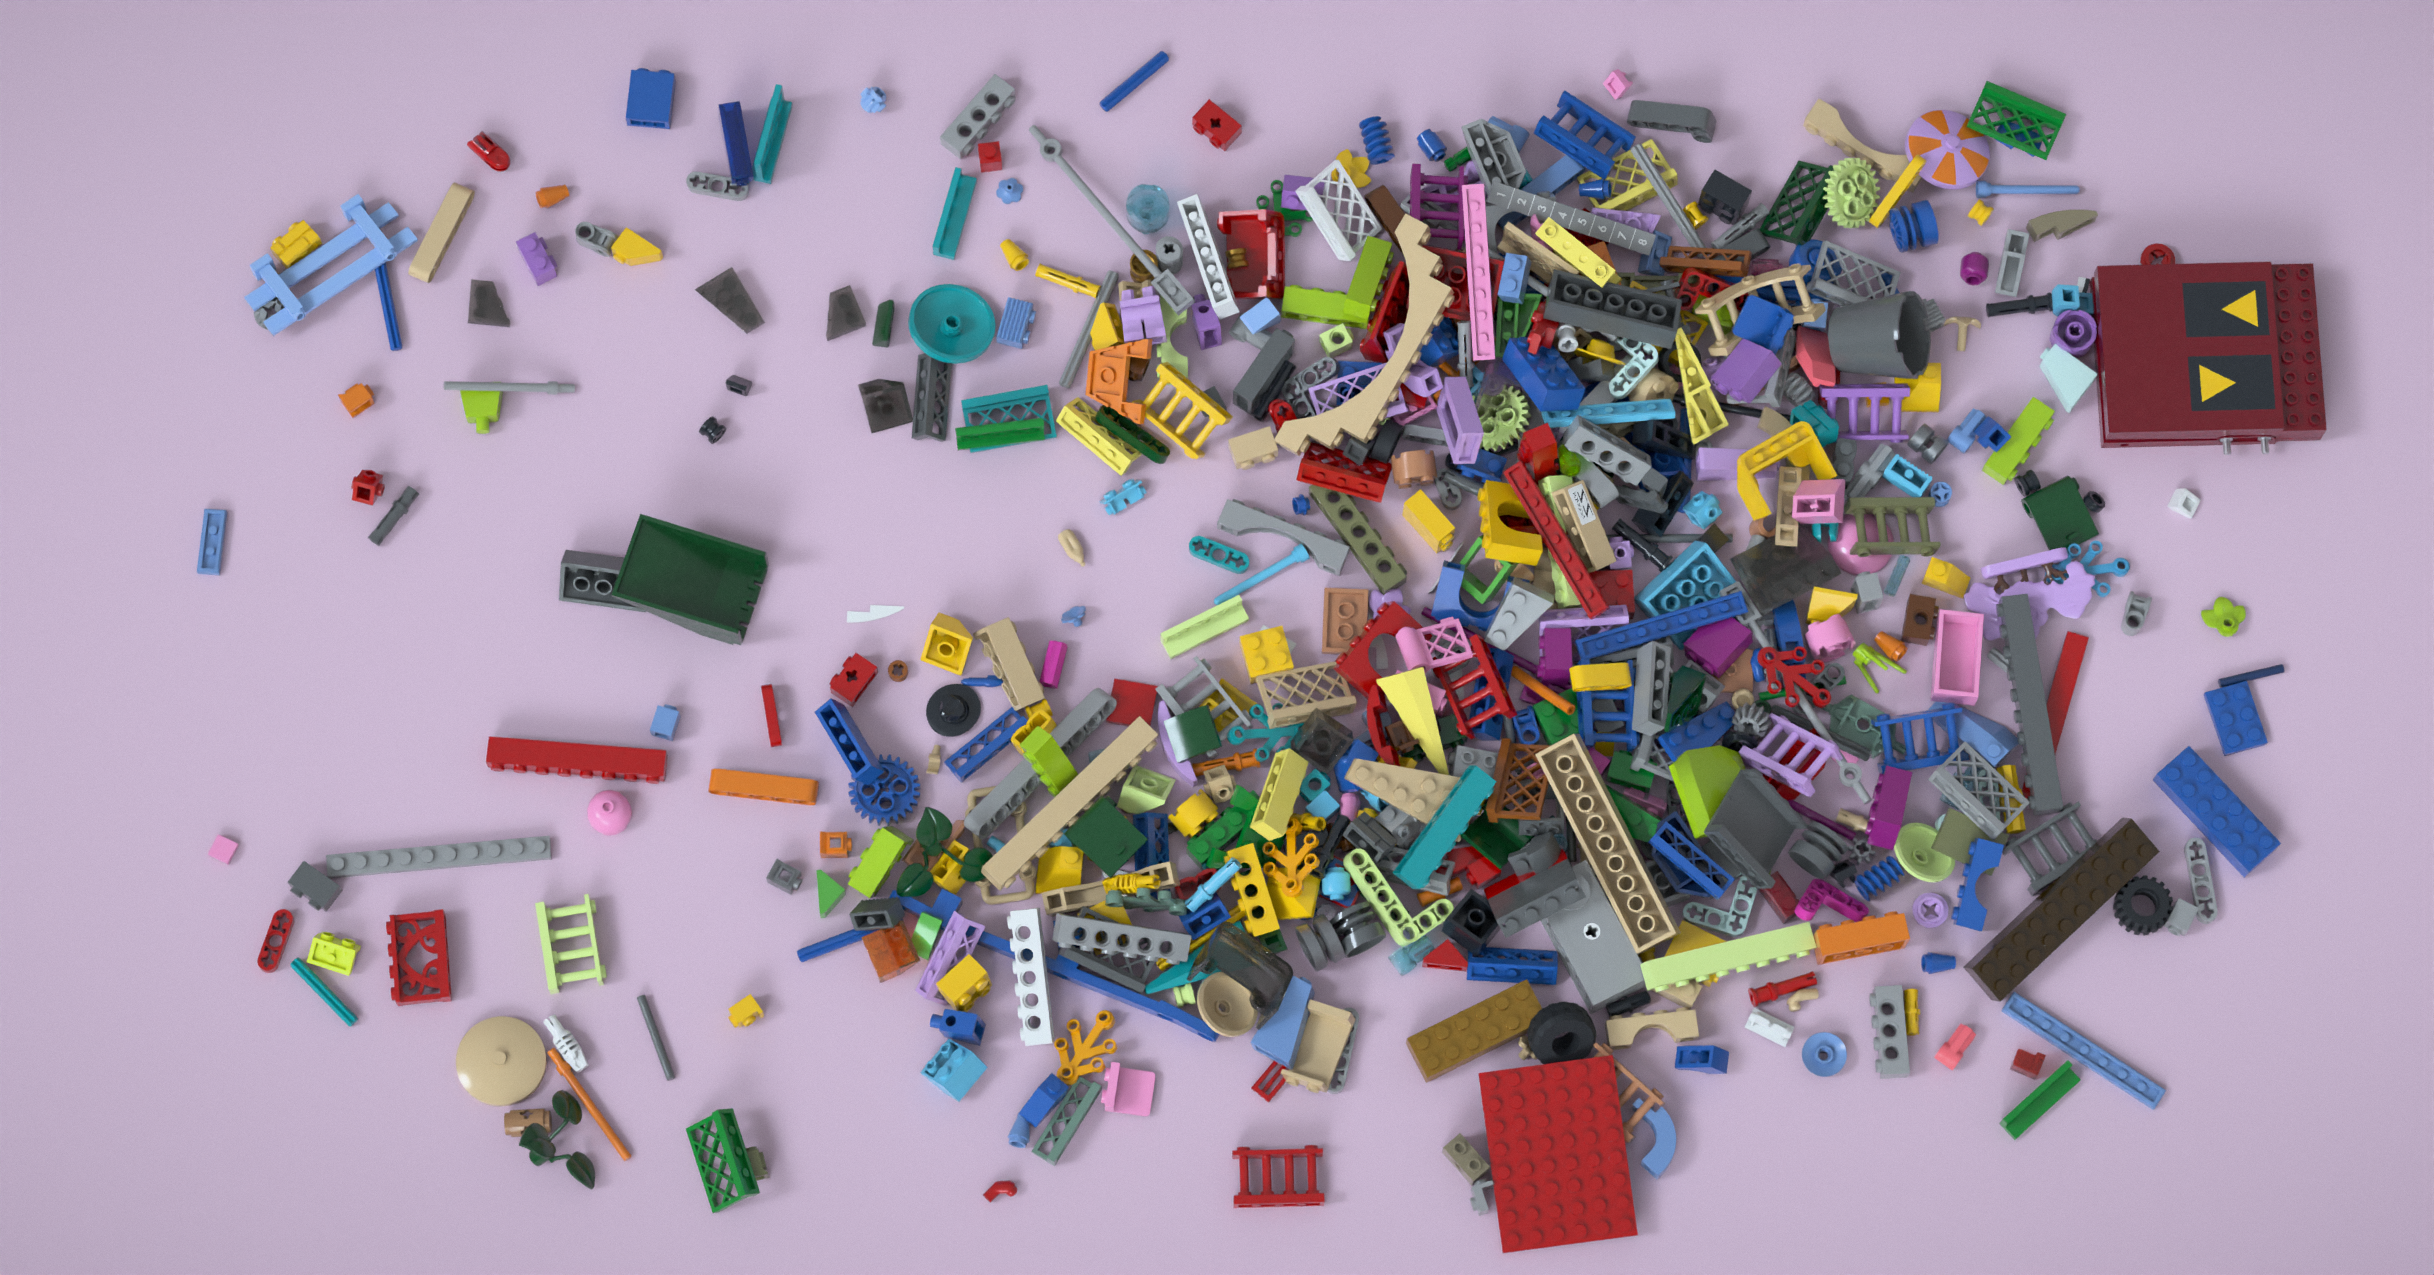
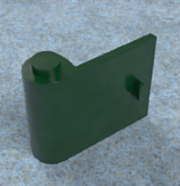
(2060, 512)
(1106, 836)
(1495, 839)

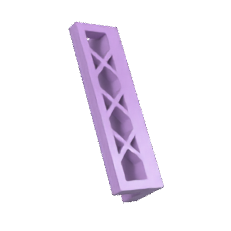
(945, 954)

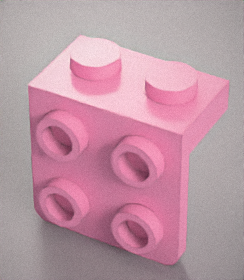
(1128, 1090)

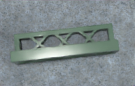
(1074, 1123)

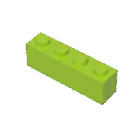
(1368, 277)
(1318, 307)
(2023, 434)
(1048, 760)

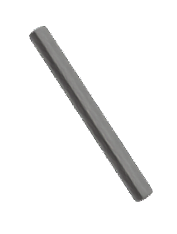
(1667, 197)
(1085, 336)

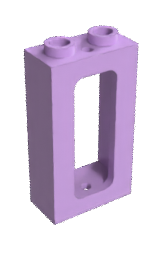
(1459, 420)

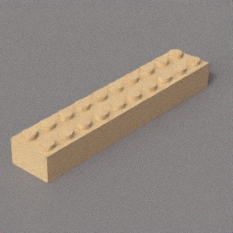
(1608, 843)

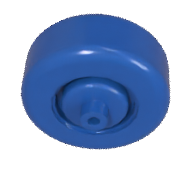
(1808, 255)

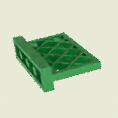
(2021, 108)
(1000, 434)
(734, 1154)

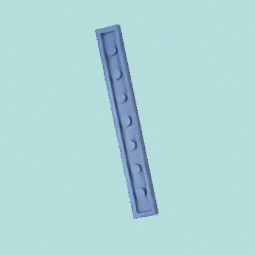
(2083, 1050)

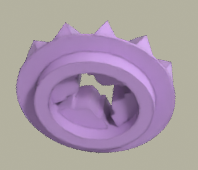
(1929, 900)

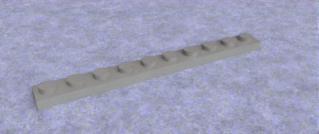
(438, 857)

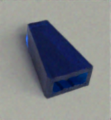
(735, 143)

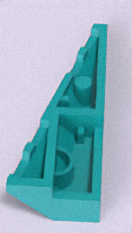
(1178, 974)

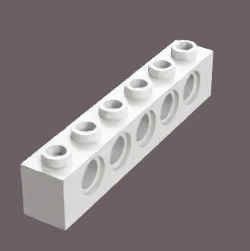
(1208, 256)
(1045, 1032)

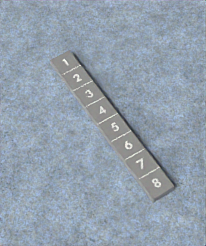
(1571, 218)

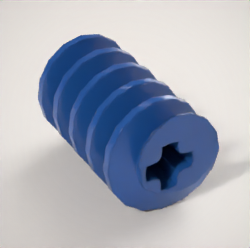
(1375, 140)
(1878, 877)

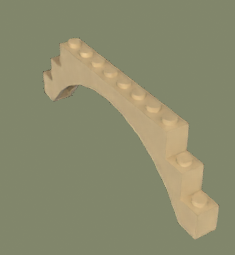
(1364, 411)

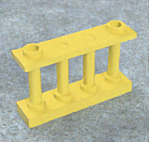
(1577, 254)

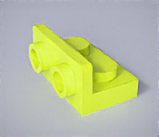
(333, 953)

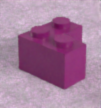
(1555, 657)

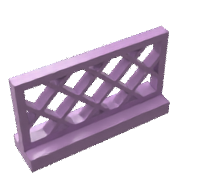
(1394, 408)
(1578, 618)

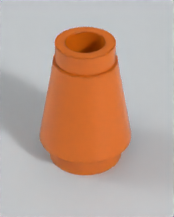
(551, 195)
(1891, 646)

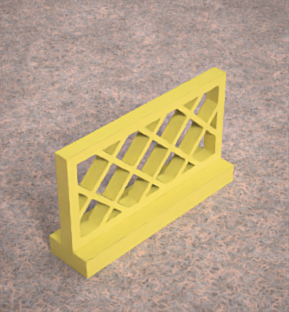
(1640, 192)

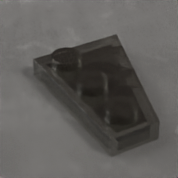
(732, 300)

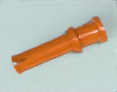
(1237, 761)

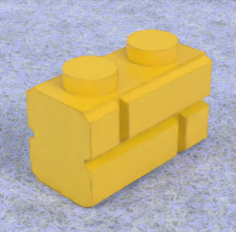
(295, 244)

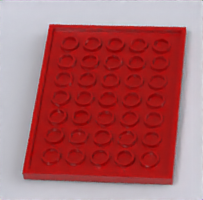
(1557, 1154)

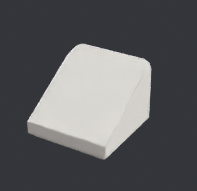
(2184, 502)

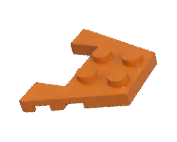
(1109, 377)

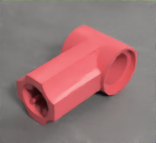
(1952, 1051)

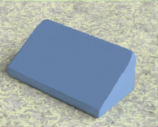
(1650, 264)

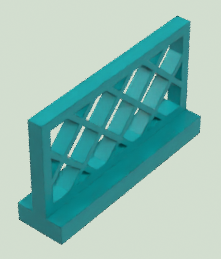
(771, 137)
(1008, 399)

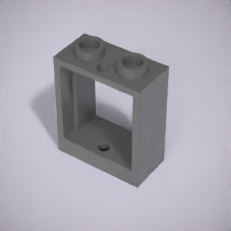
(1545, 825)

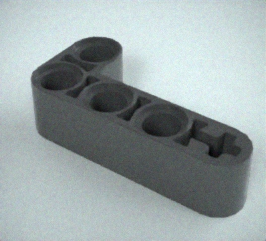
(1673, 117)

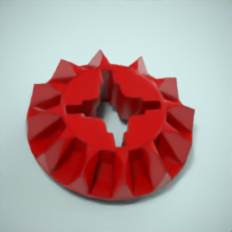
(2158, 251)

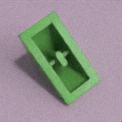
(829, 893)

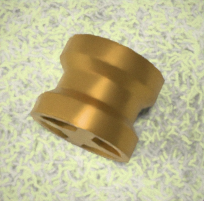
(1236, 258)

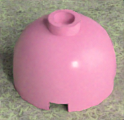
(609, 812)

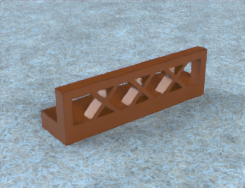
(1715, 267)

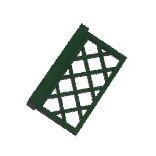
(1814, 207)

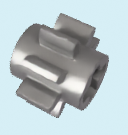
(1855, 852)

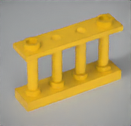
(1201, 402)

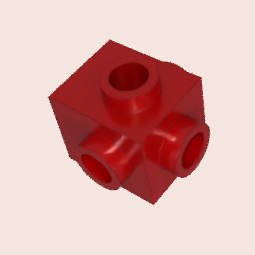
(367, 487)

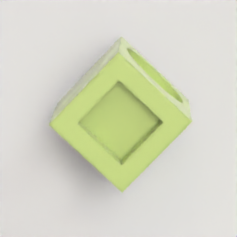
(1333, 349)

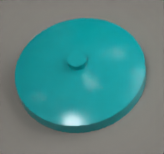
(951, 323)

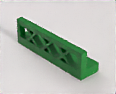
(2040, 1100)

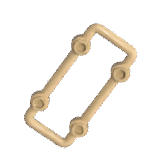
(1027, 877)

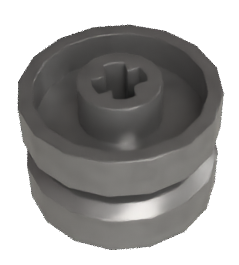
(1319, 942)

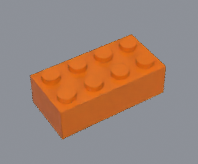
(1861, 938)

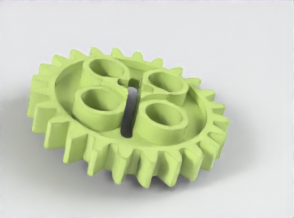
(1851, 192)
(1497, 417)

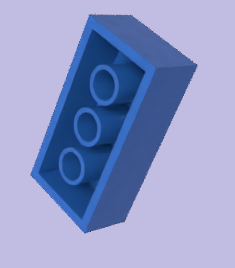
(1544, 376)

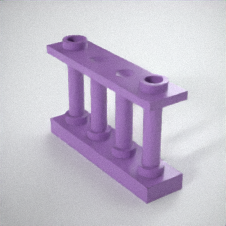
(1875, 393)

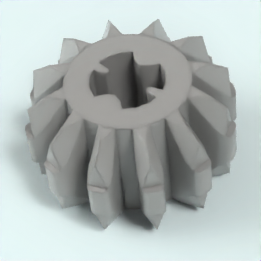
(1798, 390)
(1751, 719)

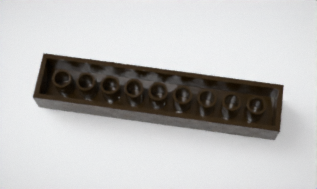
(2061, 909)

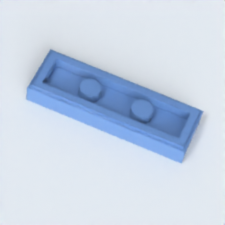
(212, 542)

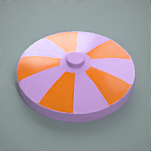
(1952, 151)

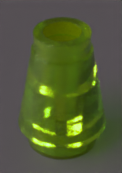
(1569, 462)

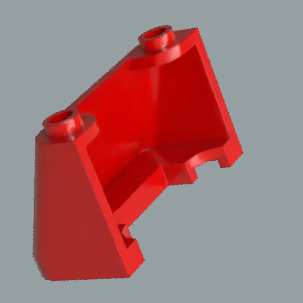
(1264, 239)

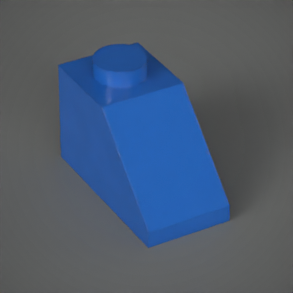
(1044, 1100)

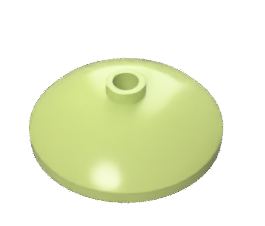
(1916, 855)

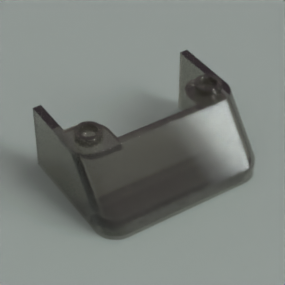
(1247, 964)

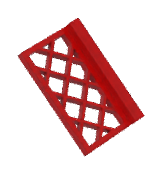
(1337, 478)

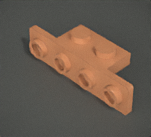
(915, 855)

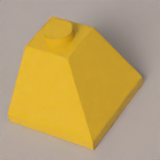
(1923, 391)
(1828, 602)
(947, 644)
(1059, 869)
(1289, 907)

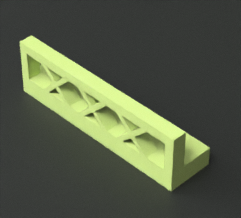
(1204, 627)

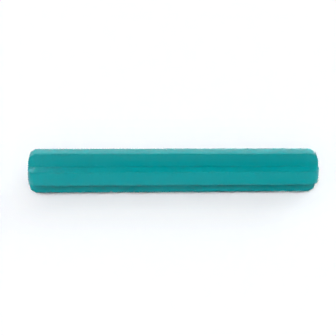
(323, 991)

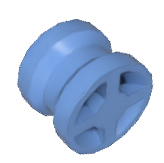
(1943, 490)

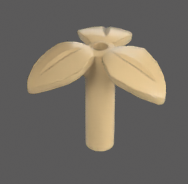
(1962, 322)

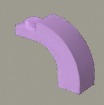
(1423, 378)

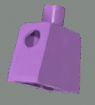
(1205, 323)

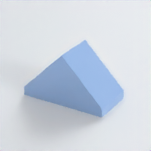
(1261, 316)

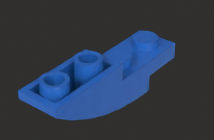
(1788, 632)

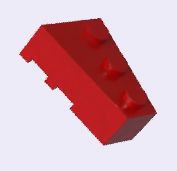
(1538, 452)

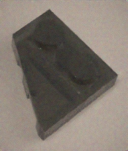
(485, 305)

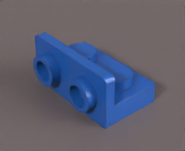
(1487, 466)

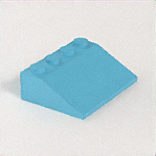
(1687, 581)

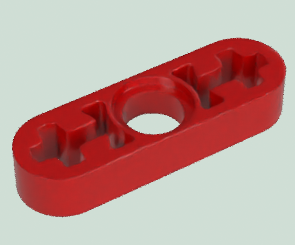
(771, 715)
(271, 932)

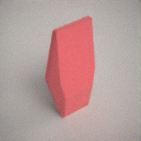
(1815, 356)

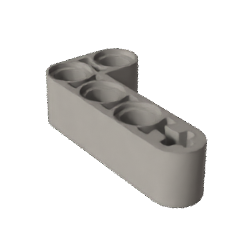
(1600, 487)

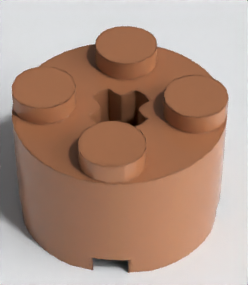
(1414, 468)

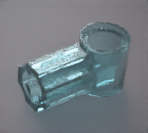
(1407, 957)

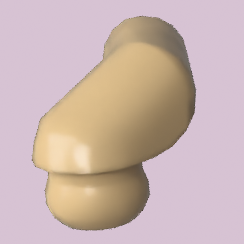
(1799, 996)

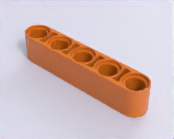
(763, 787)

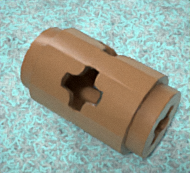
(516, 1123)

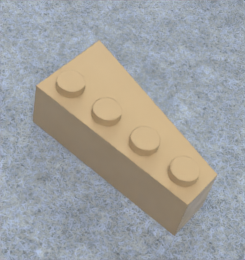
(1010, 663)

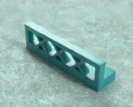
(954, 215)

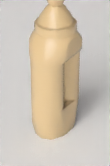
(1072, 546)

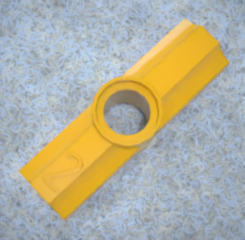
(2010, 775)

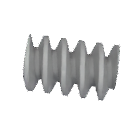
(1169, 254)

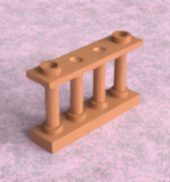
(1654, 1094)

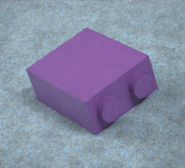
(1745, 371)

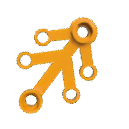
(1292, 860)
(1084, 1050)

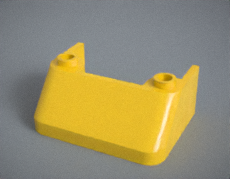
(1794, 442)

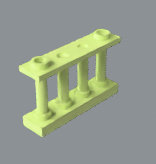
(550, 936)

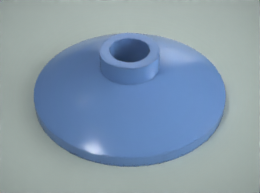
(1824, 1043)

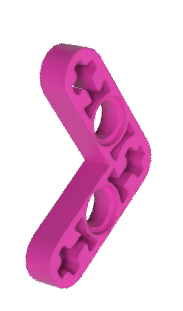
(1822, 892)

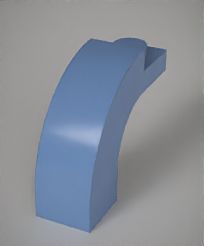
(1661, 1155)

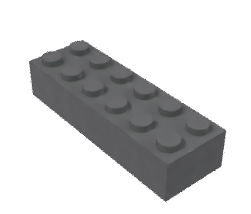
(1612, 309)

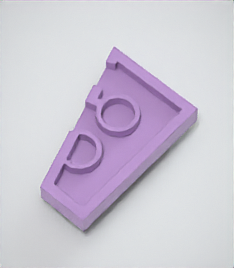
(1639, 220)

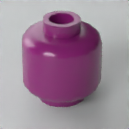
(1974, 268)

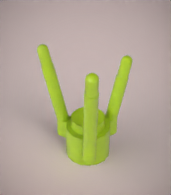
(1865, 655)

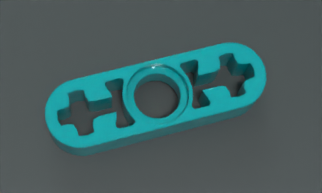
(1201, 554)

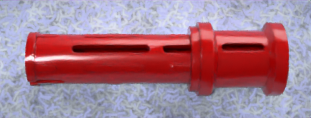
(1772, 991)

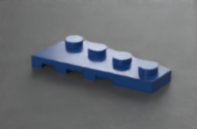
(1699, 732)

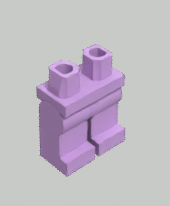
(1139, 311)

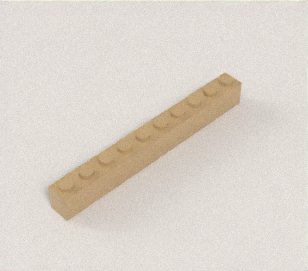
(1069, 804)

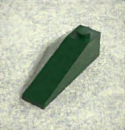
(1684, 696)

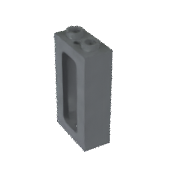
(1263, 370)

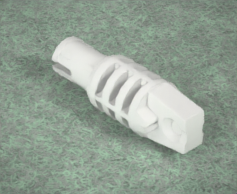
(566, 1044)

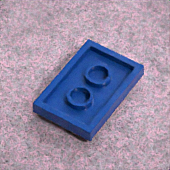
(2235, 718)

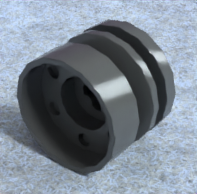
(1818, 850)
(1355, 926)

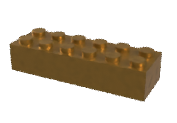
(1474, 1031)

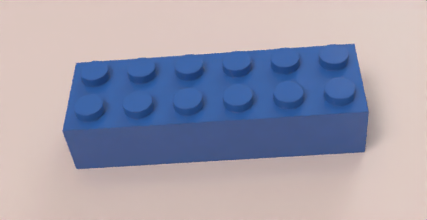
(2216, 811)

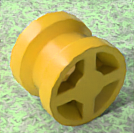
(1980, 212)

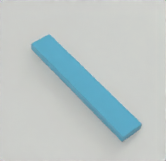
(1613, 413)

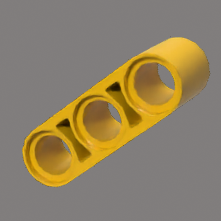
(1600, 677)

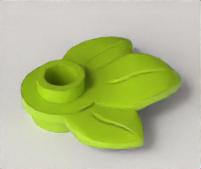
(2224, 613)

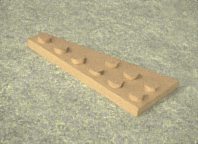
(1407, 789)

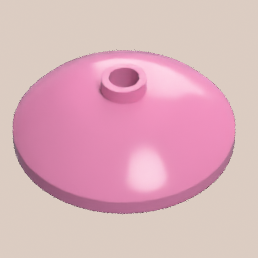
(1846, 539)

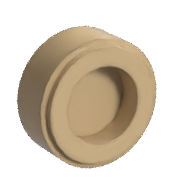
(1742, 696)

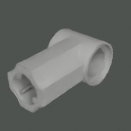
(1243, 334)

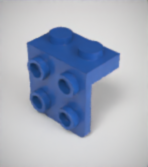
(1763, 323)

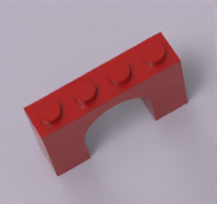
(1355, 664)

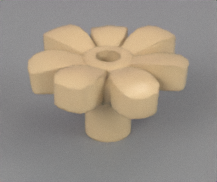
(1524, 1043)

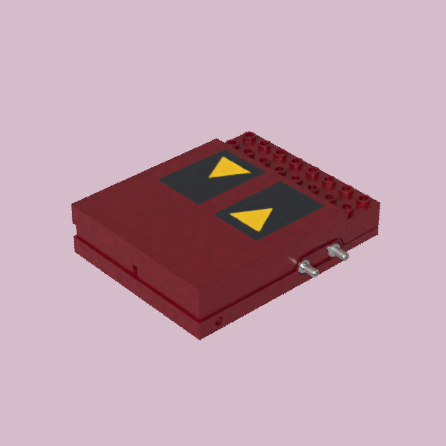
(2207, 355)

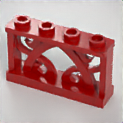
(439, 981)

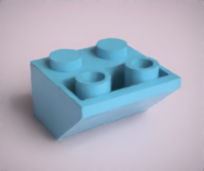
(954, 1069)

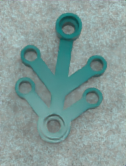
(1273, 734)

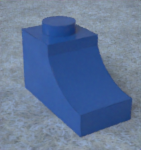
(1703, 1059)

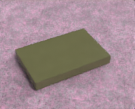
(1957, 833)

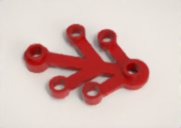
(1791, 675)

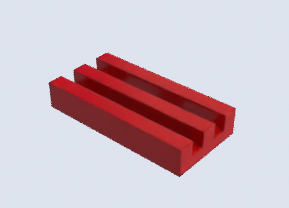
(1262, 1093)

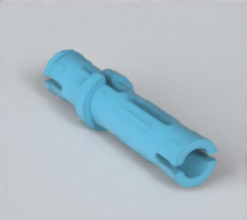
(1206, 890)

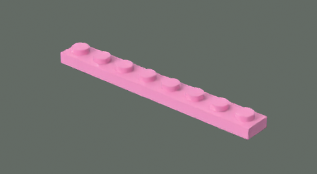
(1478, 272)

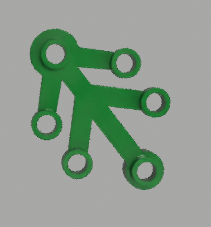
(1288, 216)

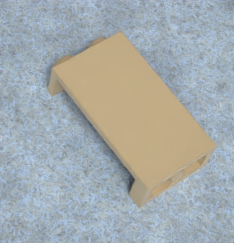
(1320, 1047)

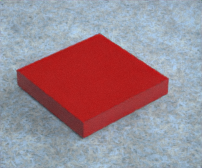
(1133, 701)

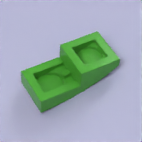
(926, 934)

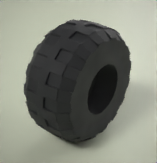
(1558, 1019)

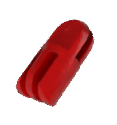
(489, 152)

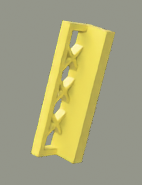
(1096, 437)

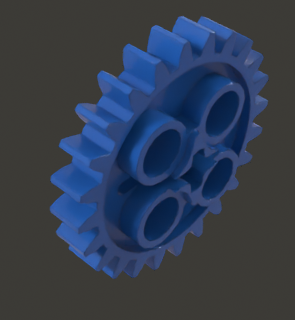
(900, 801)

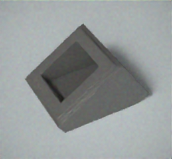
(1655, 481)

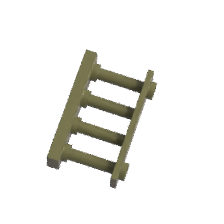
(1900, 507)

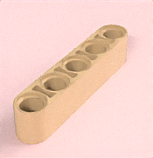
(441, 232)

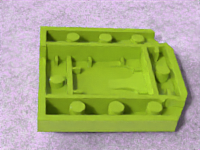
(1703, 781)

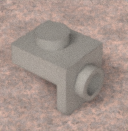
(1478, 1200)

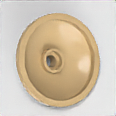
(1233, 1000)

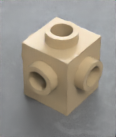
(1219, 784)

